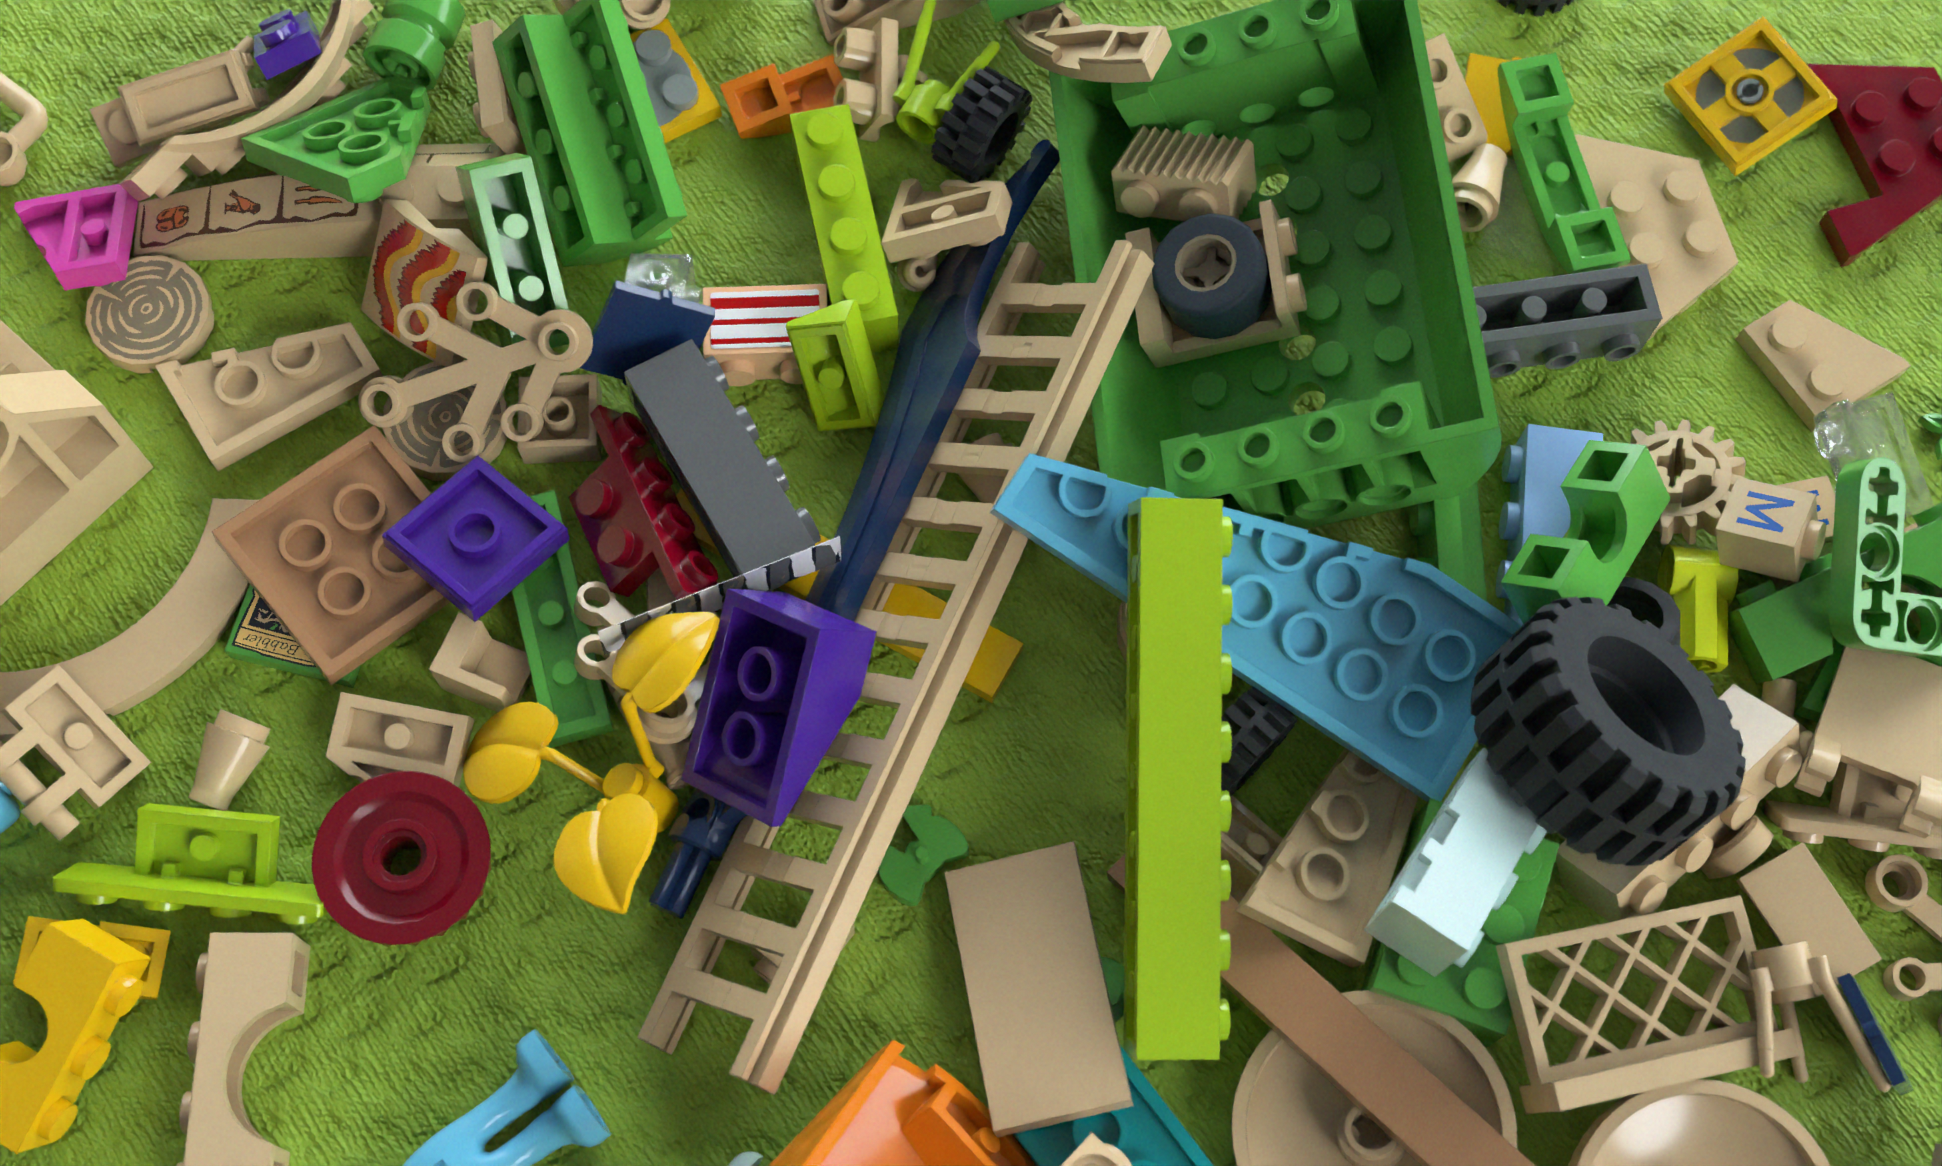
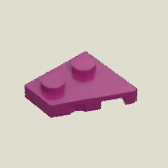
(83, 233)

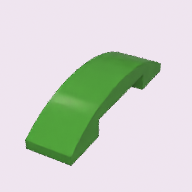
(1553, 168)

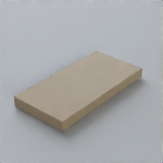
(1037, 990)

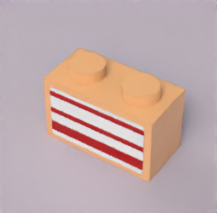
(751, 331)

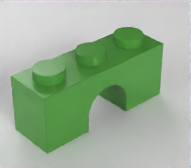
(1613, 508)

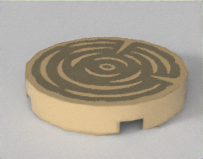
(152, 315)
(421, 435)

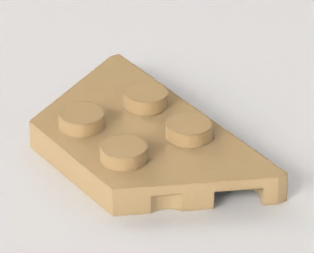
(1664, 219)

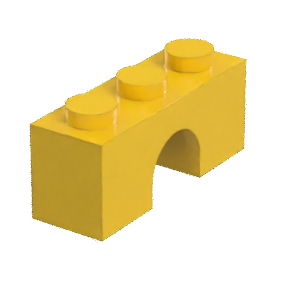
(84, 987)

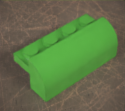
(590, 132)

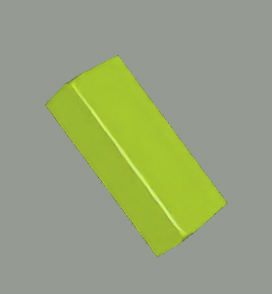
(837, 367)

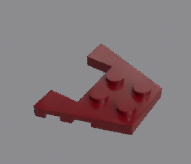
(1894, 139)

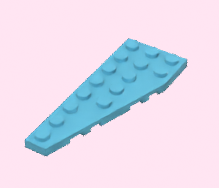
(1324, 627)

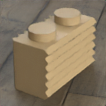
(1183, 175)

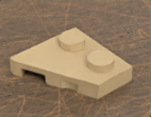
(935, 221)
(1817, 360)
(390, 736)

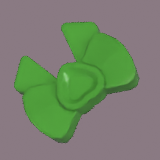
(937, 844)

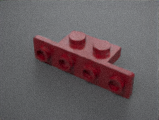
(635, 515)

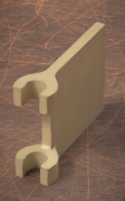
(1885, 721)

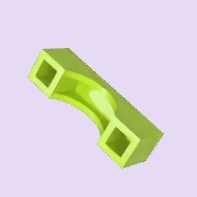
(844, 219)

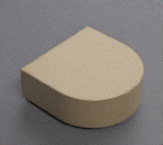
(1737, 849)

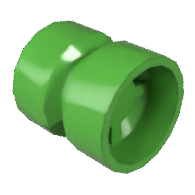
(413, 39)

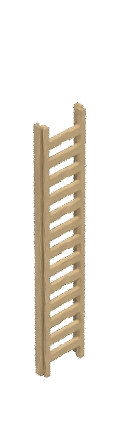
(922, 701)

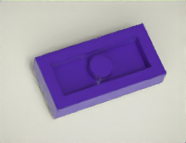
(285, 42)

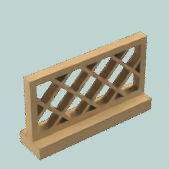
(1639, 1065)

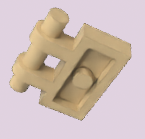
(75, 740)

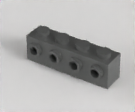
(1567, 318)
(717, 461)

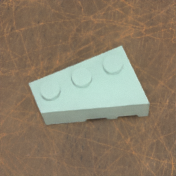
(1457, 872)

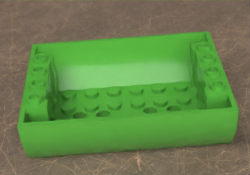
(1353, 120)

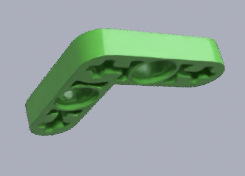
(1883, 602)

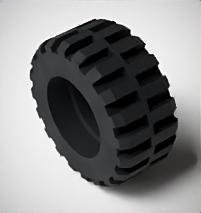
(1607, 732)

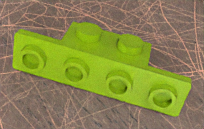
(199, 861)

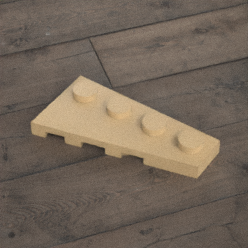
(1335, 862)

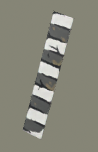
(714, 596)

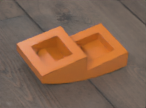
(765, 99)

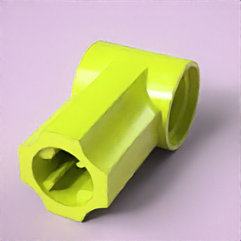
(1702, 593)

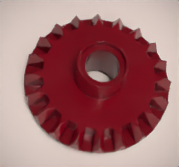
(368, 831)

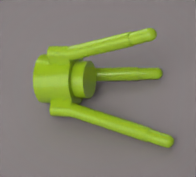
(926, 103)

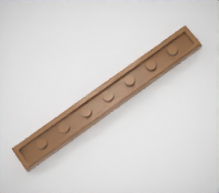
(1351, 1049)

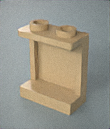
(1170, 344)

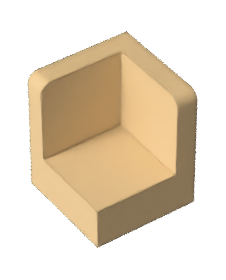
(480, 667)

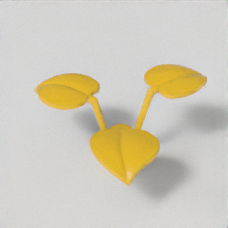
(603, 848)

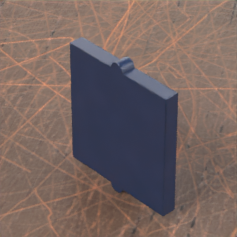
(642, 325)
(1875, 1034)

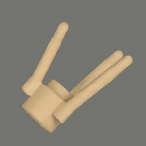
(1787, 976)

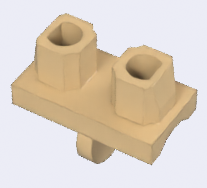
(881, 73)

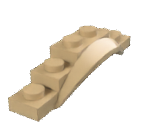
(223, 148)

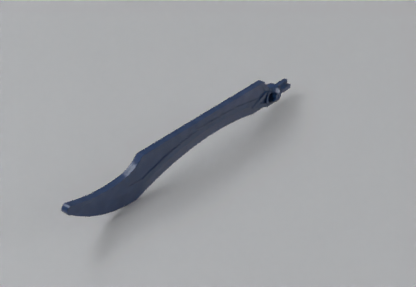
(925, 384)

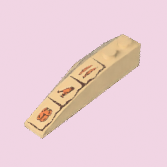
(289, 219)

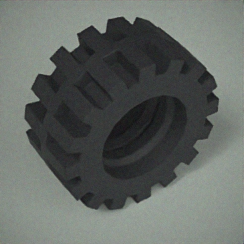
(1256, 730)

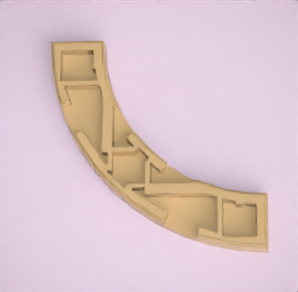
(1094, 52)
(161, 642)

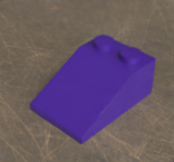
(773, 700)

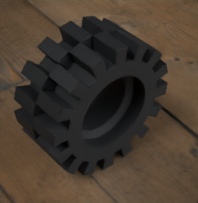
(981, 125)

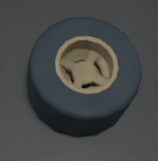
(1193, 263)

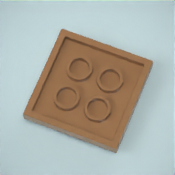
(322, 556)

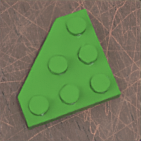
(349, 143)

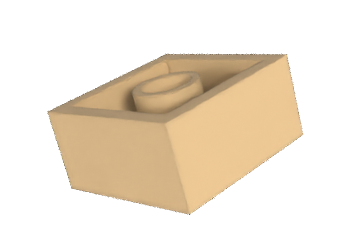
(567, 426)

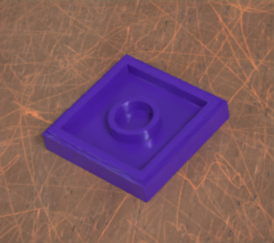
(476, 538)

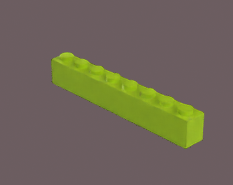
(1175, 779)

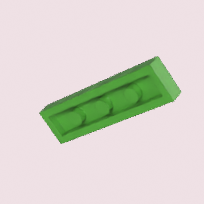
(551, 639)

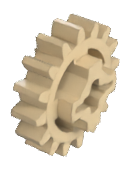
(1705, 478)

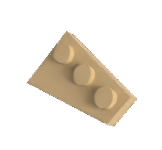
(266, 392)

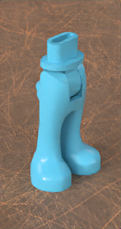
(538, 1076)

